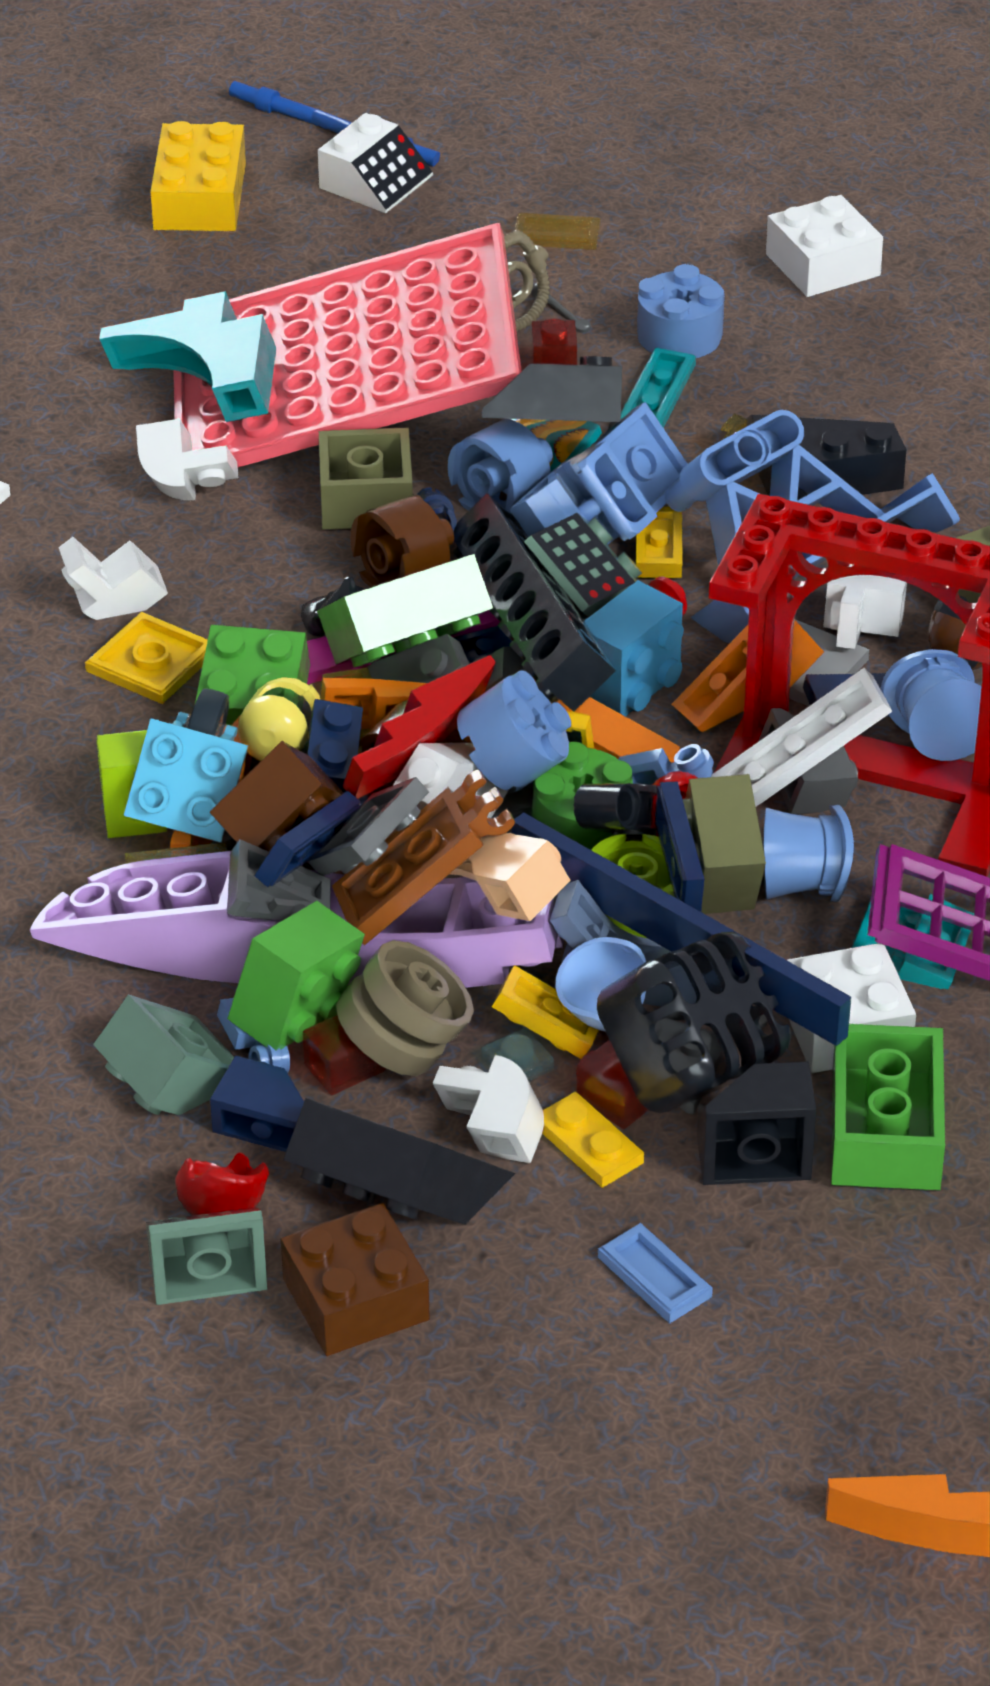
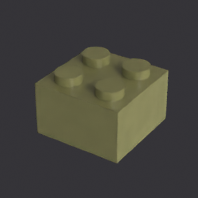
(362, 472)
(726, 841)

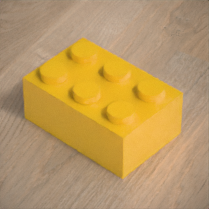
(198, 177)

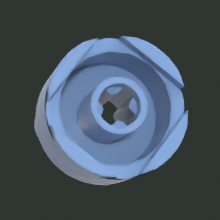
(680, 312)
(498, 460)
(515, 732)

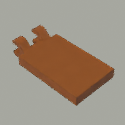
(421, 855)

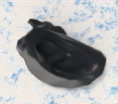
(309, 610)

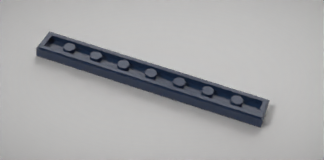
(676, 924)

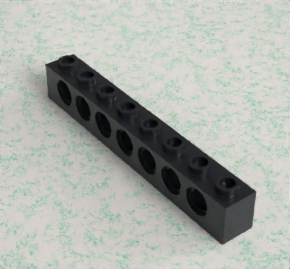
(532, 606)

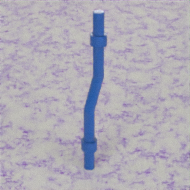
(270, 100)

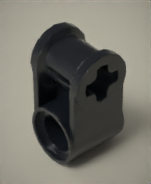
(616, 808)

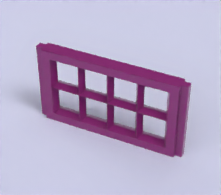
(888, 897)

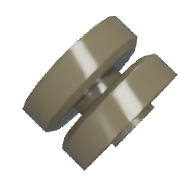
(404, 1008)

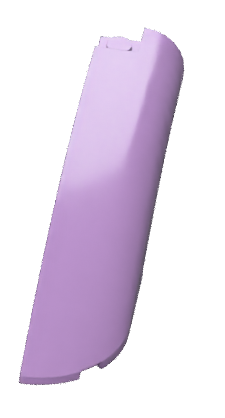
(176, 922)

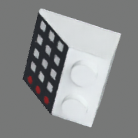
(371, 164)

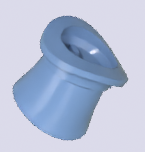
(935, 702)
(807, 853)

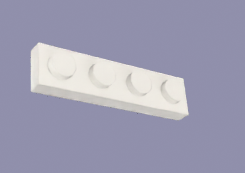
(810, 736)

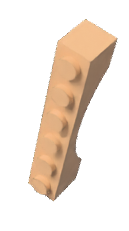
(515, 873)

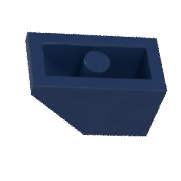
(256, 1104)

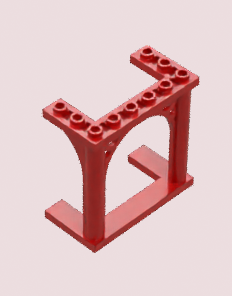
(760, 577)

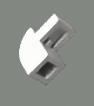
(172, 464)
(117, 585)
(865, 606)
(502, 1107)

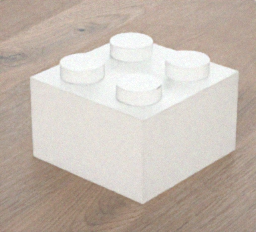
(824, 245)
(875, 991)

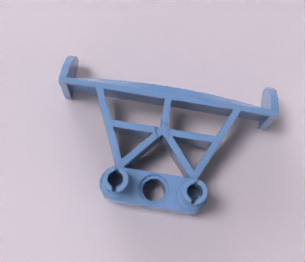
(776, 442)

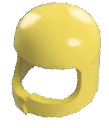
(275, 719)

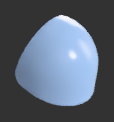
(592, 969)

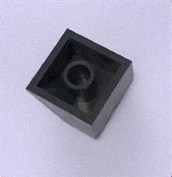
(759, 1127)

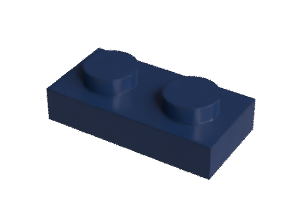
(334, 737)

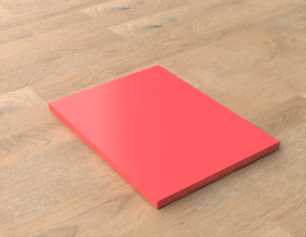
(371, 346)

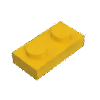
(661, 546)
(538, 1008)
(590, 1140)

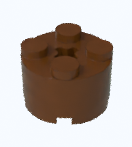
(400, 540)

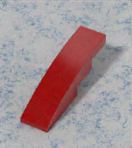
(427, 718)

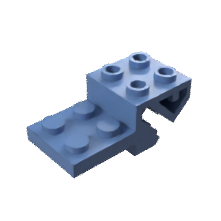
(614, 480)

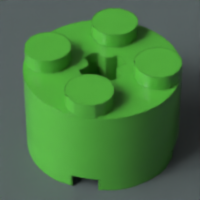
(557, 788)

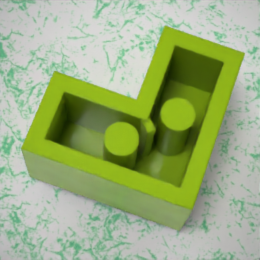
(117, 767)

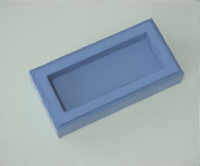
(655, 1272)

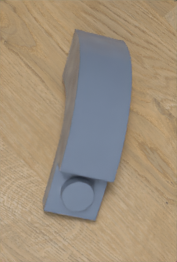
(580, 919)

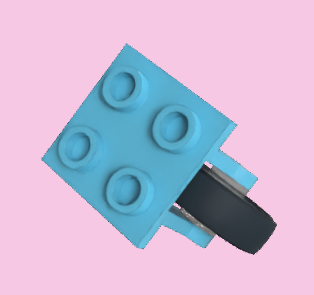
(188, 769)

